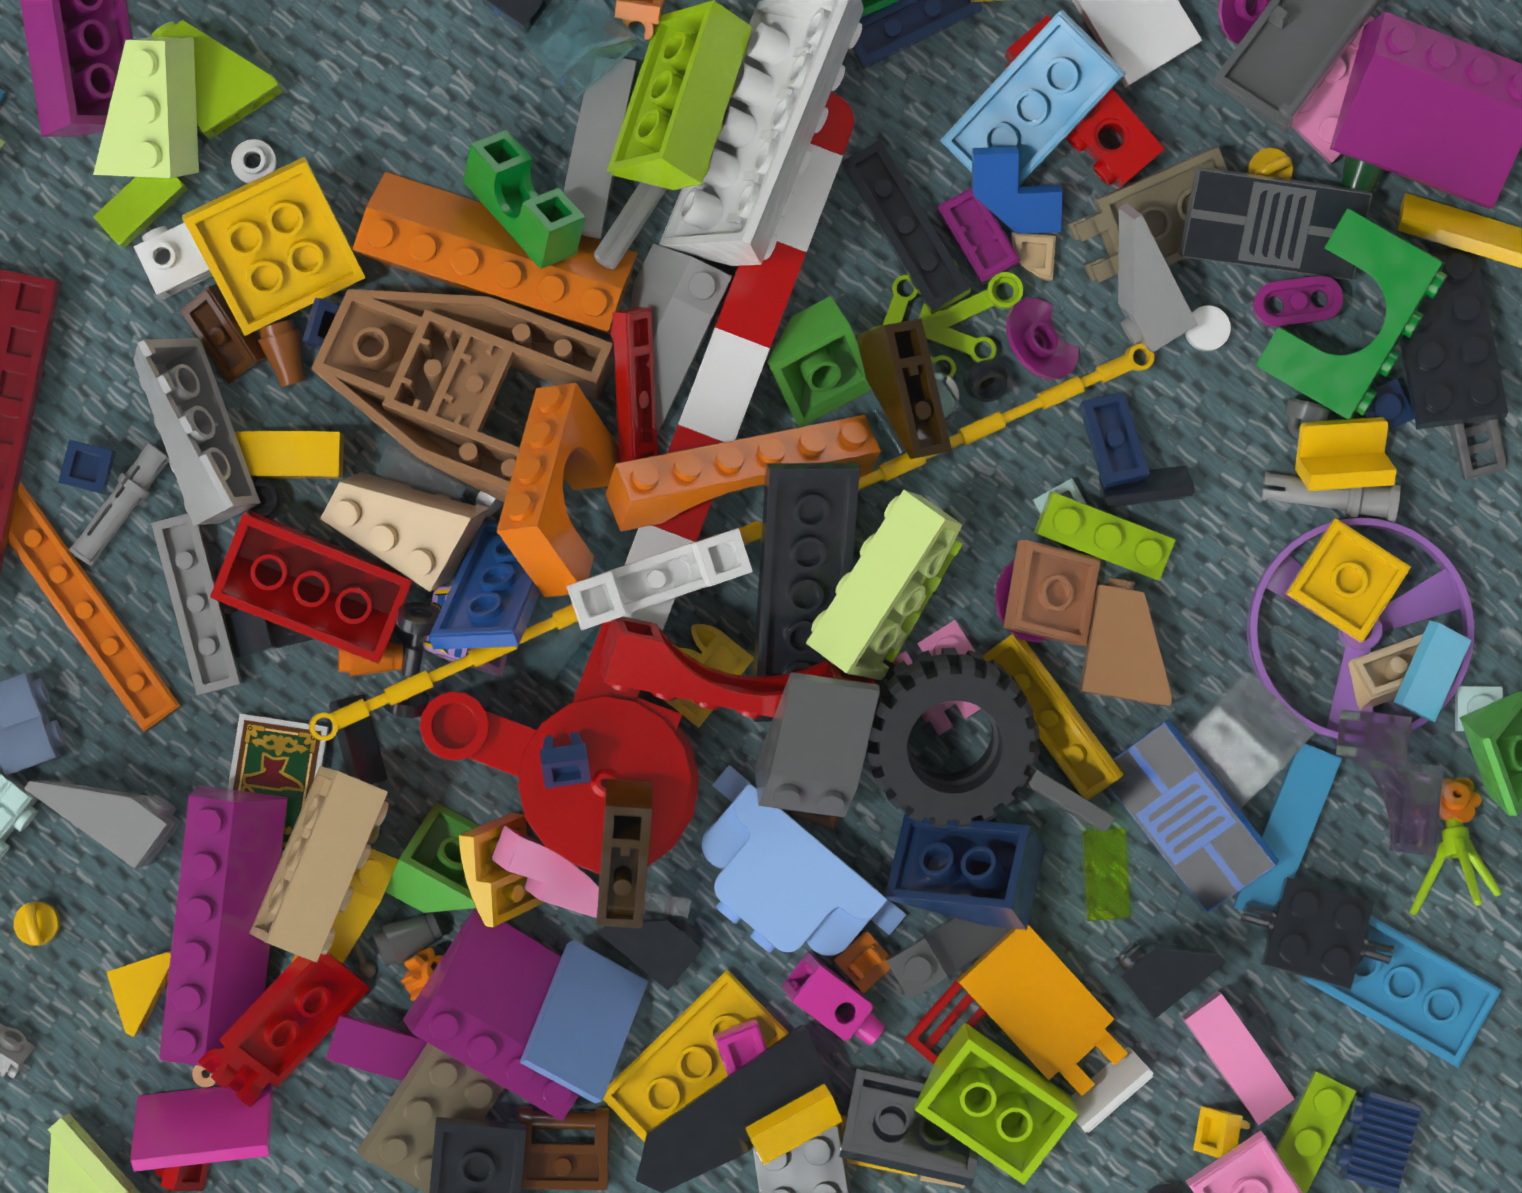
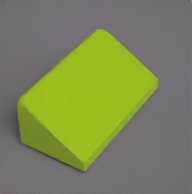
(138, 207)

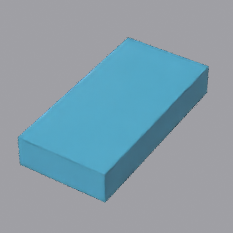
(1432, 671)

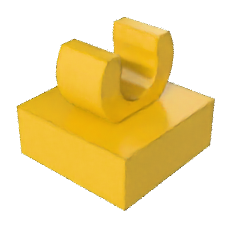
(1218, 1131)

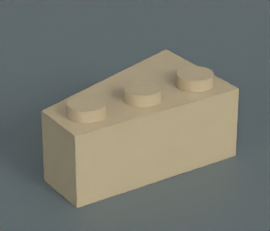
(404, 526)

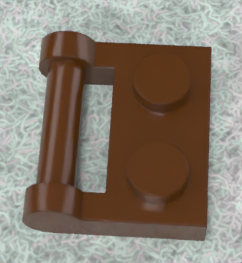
(566, 1163)

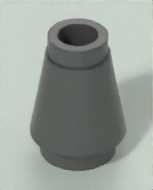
(406, 938)

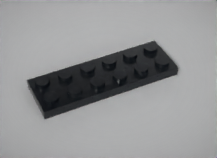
(802, 558)

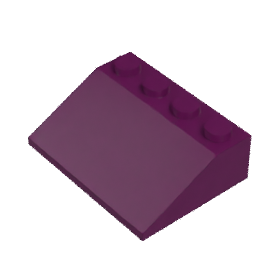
(1432, 110)
(486, 1005)

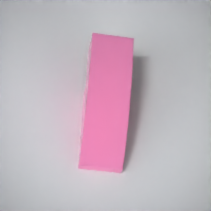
(548, 874)
(1238, 1057)

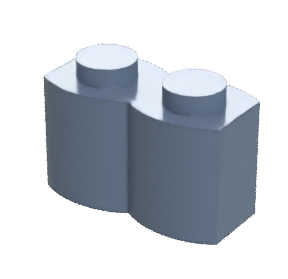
(25, 728)

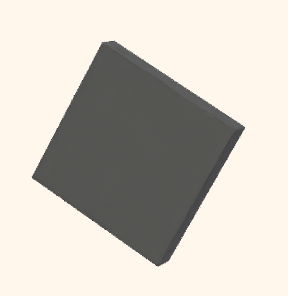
(1069, 801)

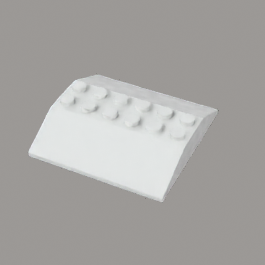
(766, 130)

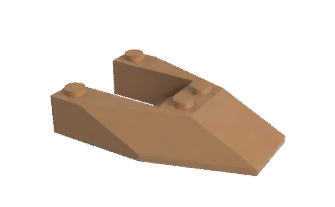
(435, 365)

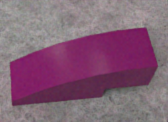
(374, 1047)

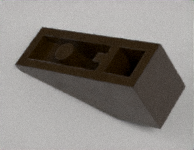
(905, 385)
(624, 853)

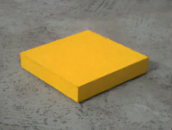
(1348, 580)

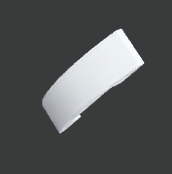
(659, 578)

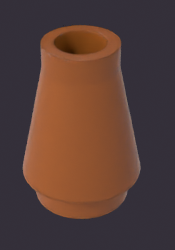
(284, 351)

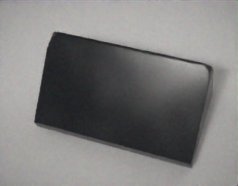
(1160, 485)
(360, 746)

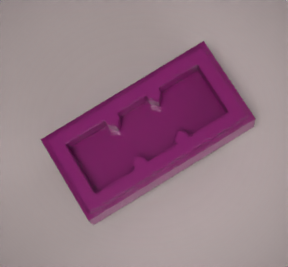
(978, 236)

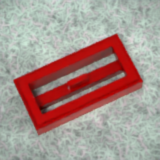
(925, 1048)

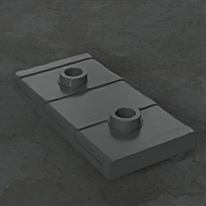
(1290, 55)

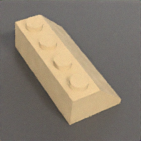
(320, 864)

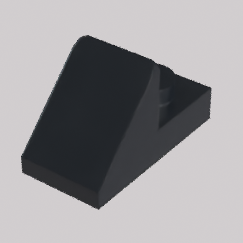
(256, 635)

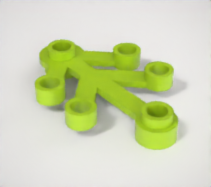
(937, 325)

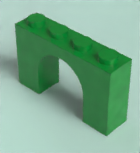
(1405, 279)

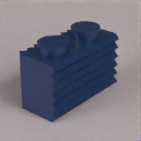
(1378, 1140)

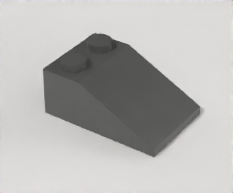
(816, 745)

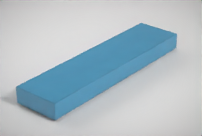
(1292, 822)

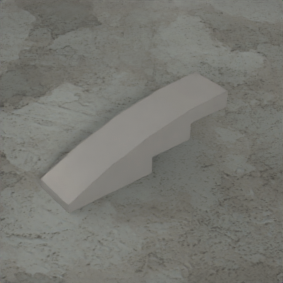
(595, 137)

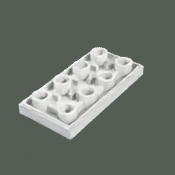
(1139, 32)

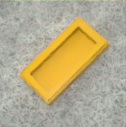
(794, 1124)

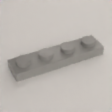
(197, 615)

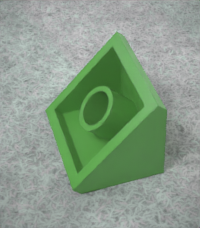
(1497, 748)

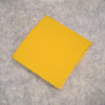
(495, 891)

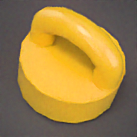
(1271, 163)
(36, 923)

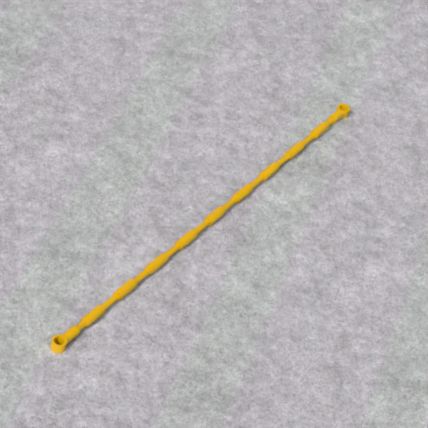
(749, 534)

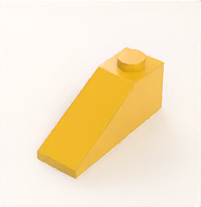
(368, 890)

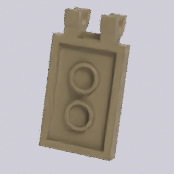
(1161, 201)

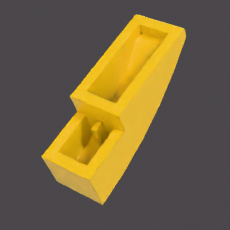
(293, 454)

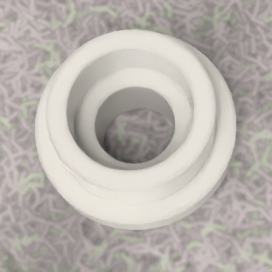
(249, 147)

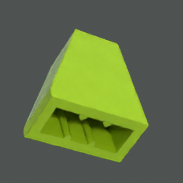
(224, 81)

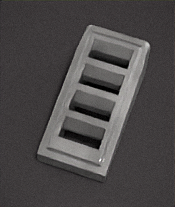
(1463, 451)

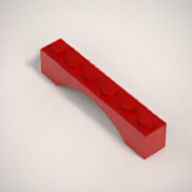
(644, 659)

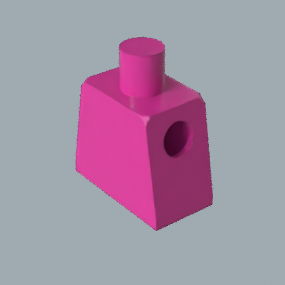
(822, 990)

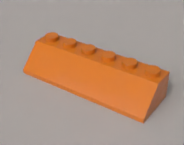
(468, 249)

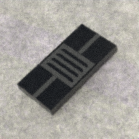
(1268, 222)

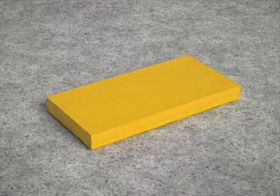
(685, 1056)

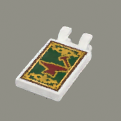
(277, 761)

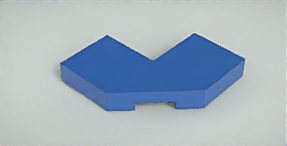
(1020, 208)

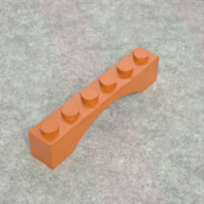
(664, 485)

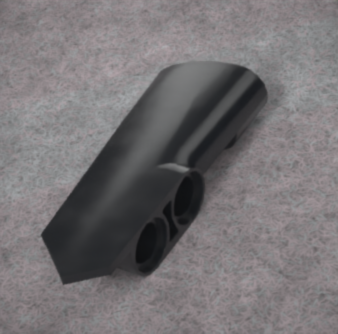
(714, 1124)

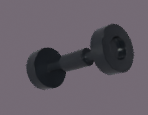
(418, 620)

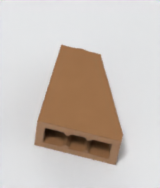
(1123, 648)

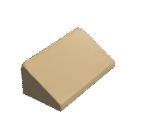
(1380, 673)

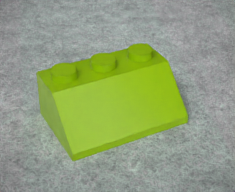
(995, 1103)

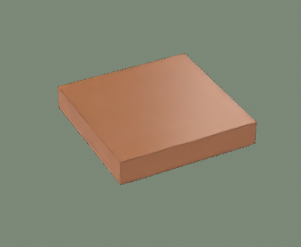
(1052, 593)

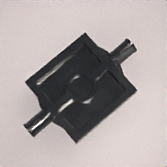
(1317, 933)

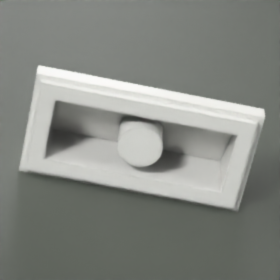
(1111, 1088)

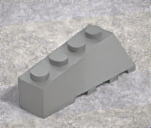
(195, 429)

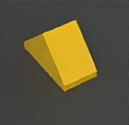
(138, 989)

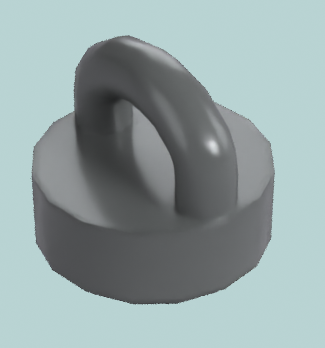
(1304, 409)

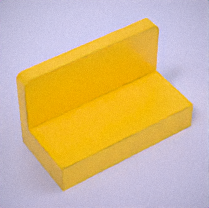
(1344, 454)

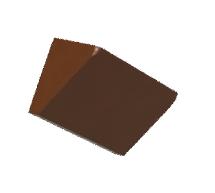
(221, 335)

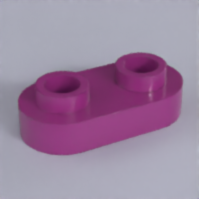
(1296, 301)

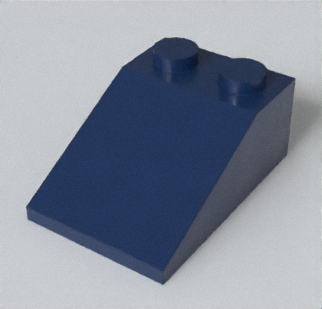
(968, 872)

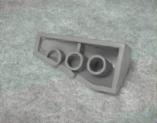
(683, 307)

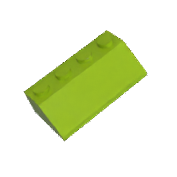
(681, 97)

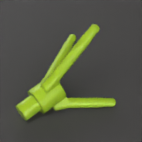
(1456, 845)

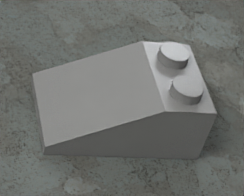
(123, 822)

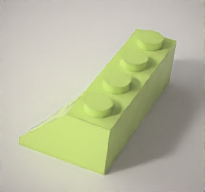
(884, 586)

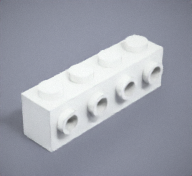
(171, 260)

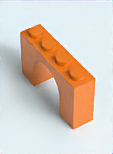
(558, 440)

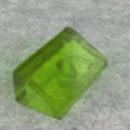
(1105, 874)

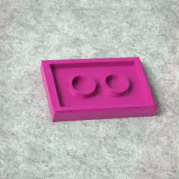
(199, 1128)

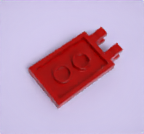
(283, 1025)

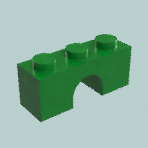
(543, 225)

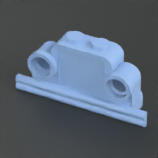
(786, 878)

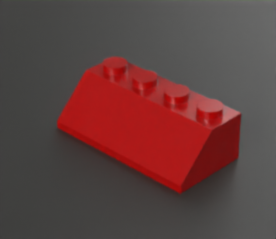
(311, 586)

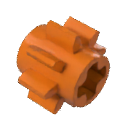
(419, 971)

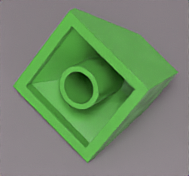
(818, 362)
(431, 866)

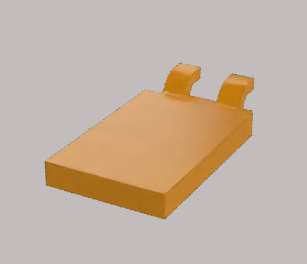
(1041, 1006)

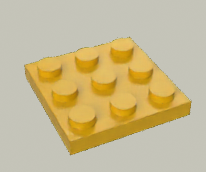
(274, 246)

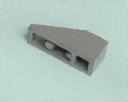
(1147, 288)

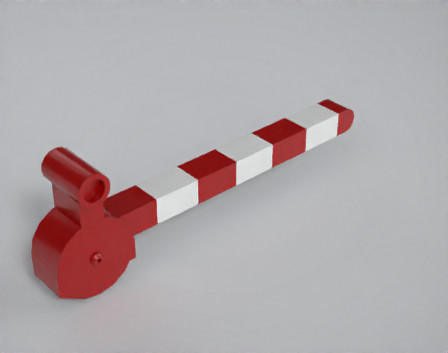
(622, 732)

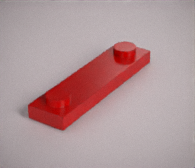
(635, 383)

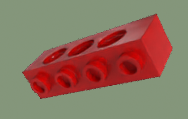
(1137, 146)

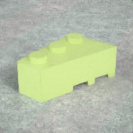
(152, 112)

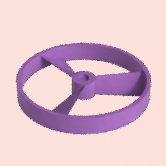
(1431, 598)

